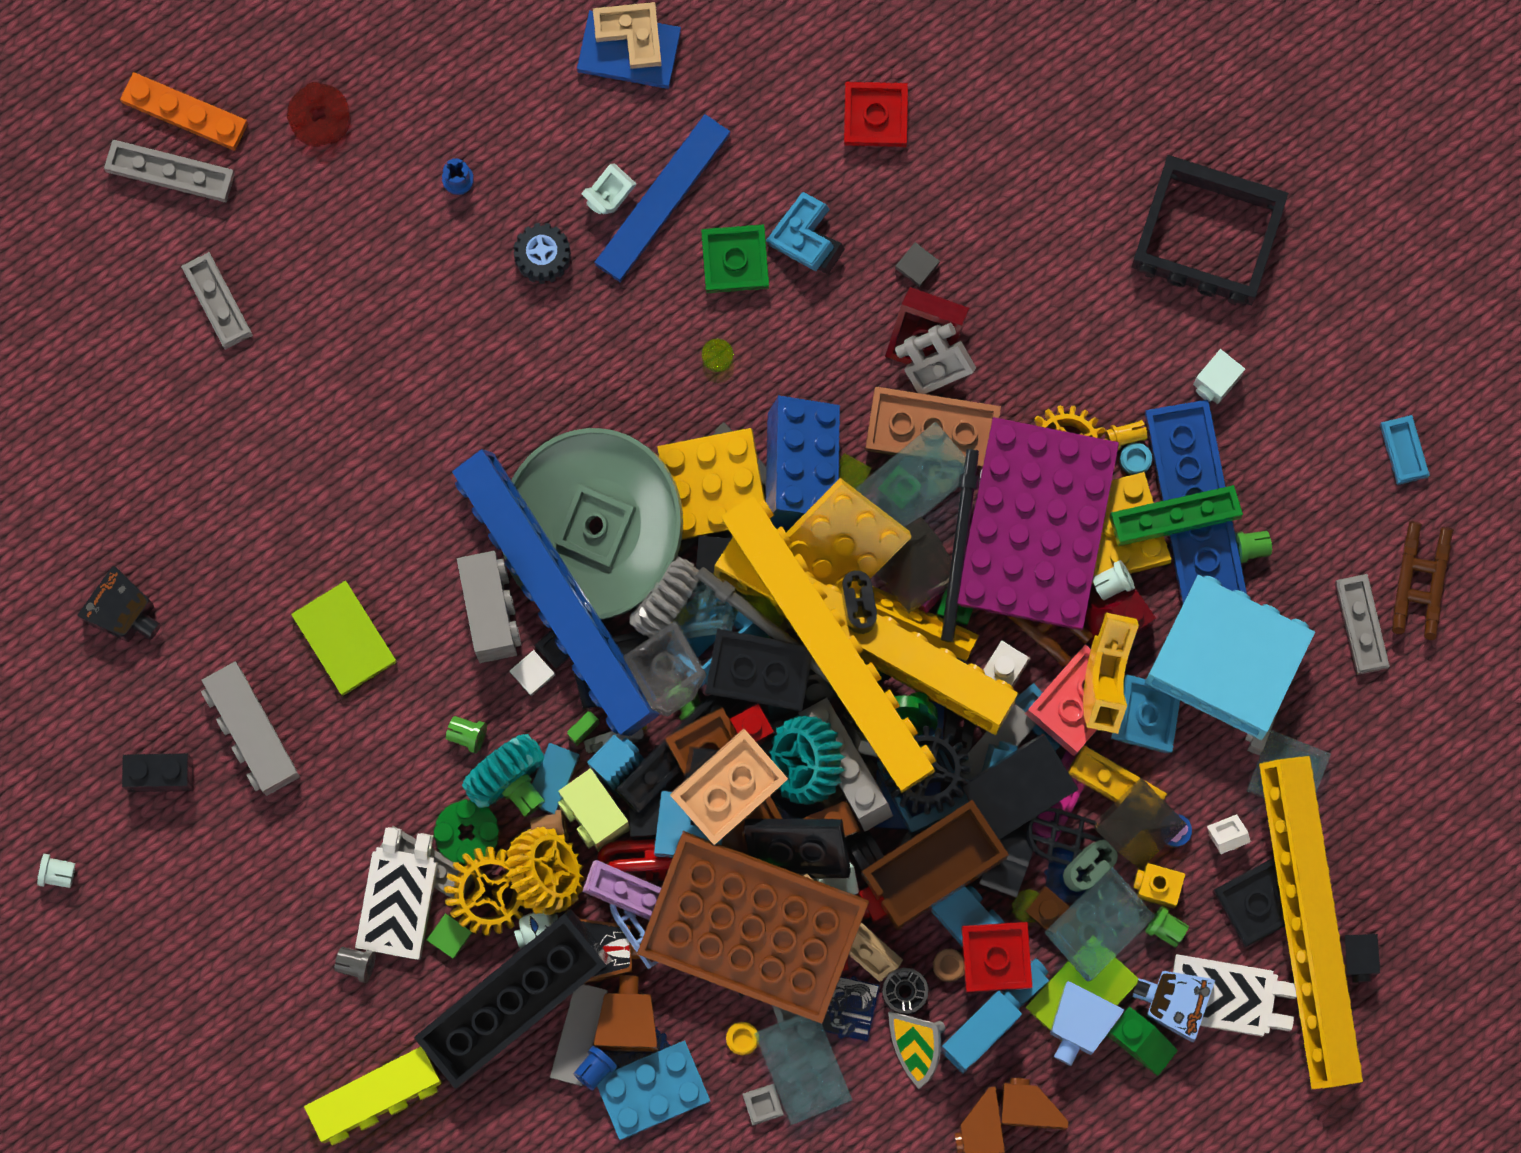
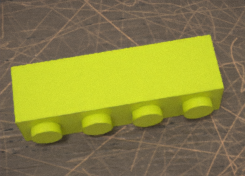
(373, 1095)

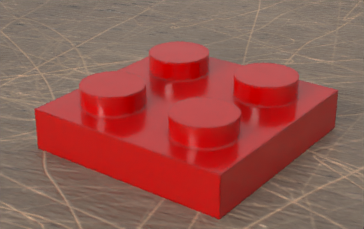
(875, 114)
(996, 957)

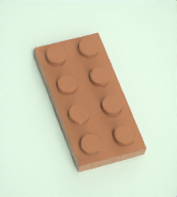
(903, 415)

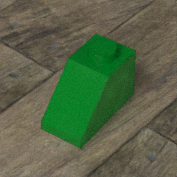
(1142, 1041)

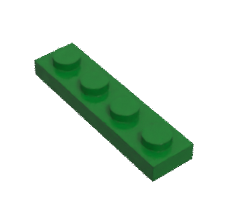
(1176, 515)

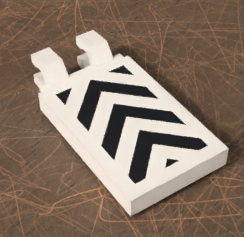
(398, 897)
(1240, 996)

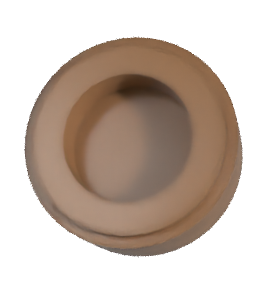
(948, 965)

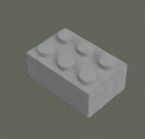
(489, 606)

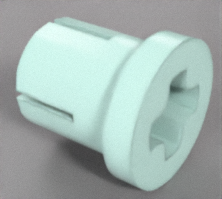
(1113, 581)
(55, 872)

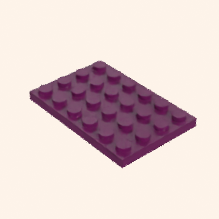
(1037, 523)

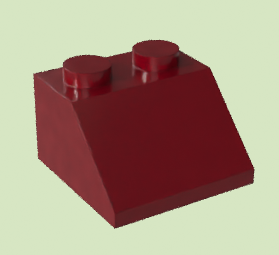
(919, 314)

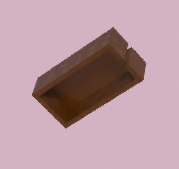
(934, 864)

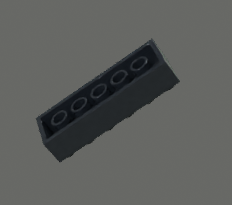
(513, 998)

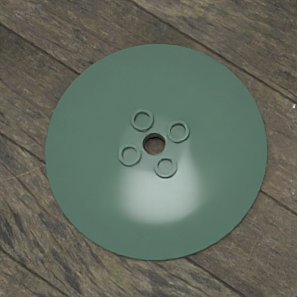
(626, 486)

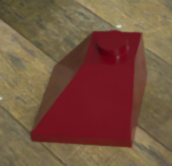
(1124, 604)

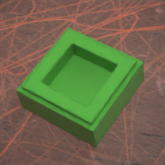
(583, 728)
(449, 936)

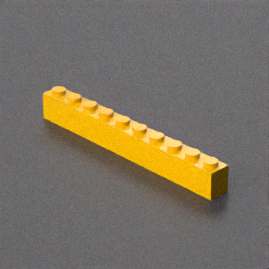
(828, 644)
(898, 652)
(1310, 922)

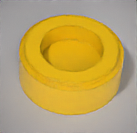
(741, 1038)

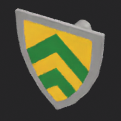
(916, 1045)

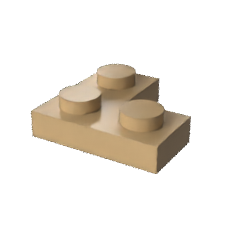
(637, 25)

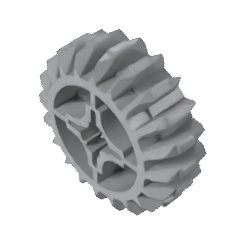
(665, 598)

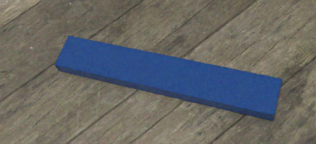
(662, 198)

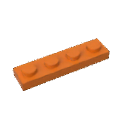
(184, 111)

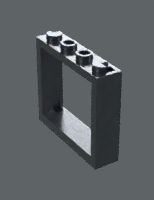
(1220, 183)

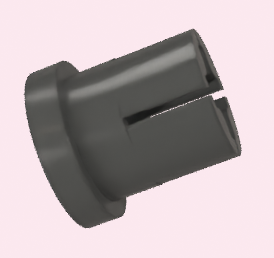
(355, 963)

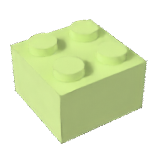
(594, 811)

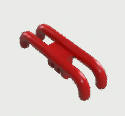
(649, 864)

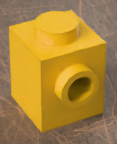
(1159, 885)

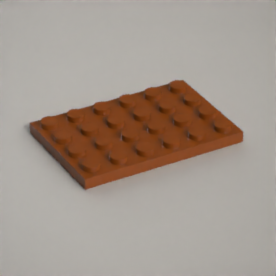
(752, 927)

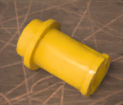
(1127, 433)

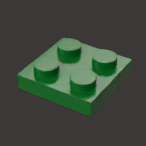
(735, 258)

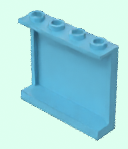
(1230, 656)

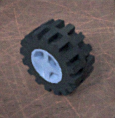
(539, 242)

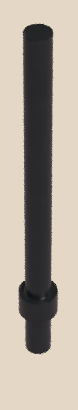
(968, 483)

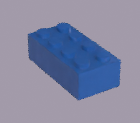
(800, 456)

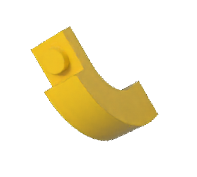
(1104, 678)

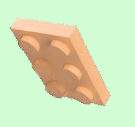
(728, 786)

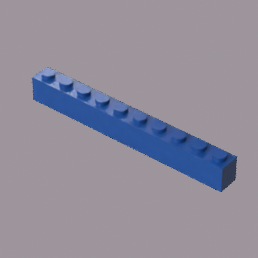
(555, 592)

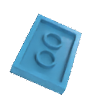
(652, 1090)

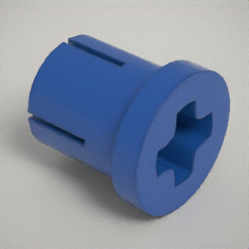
(457, 185)
(594, 1068)

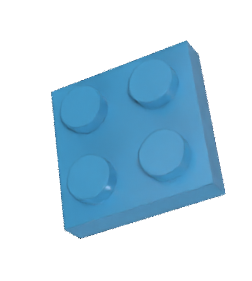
(1149, 716)

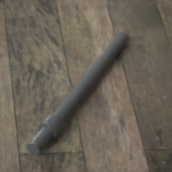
(726, 593)

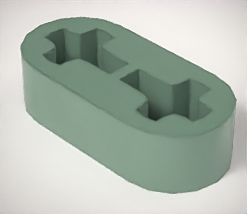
(1085, 860)

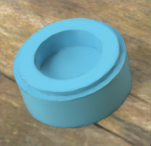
(1135, 458)

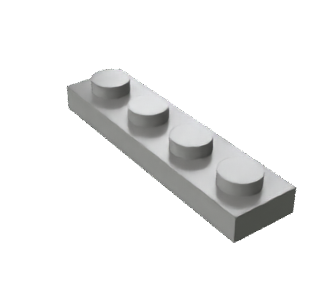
(169, 170)

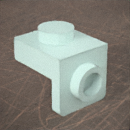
(609, 190)

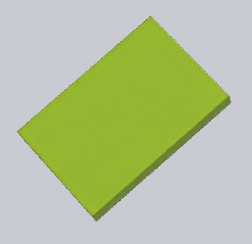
(344, 638)
(1110, 984)

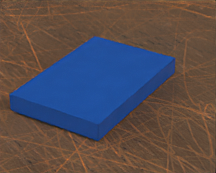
(612, 60)

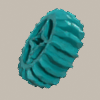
(809, 759)
(501, 769)

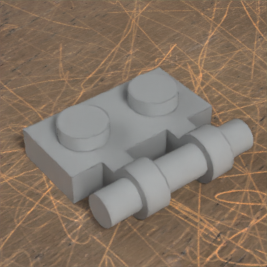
(940, 367)

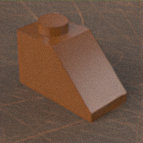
(1029, 1107)
(982, 1127)

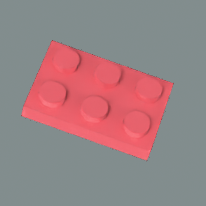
(1061, 706)

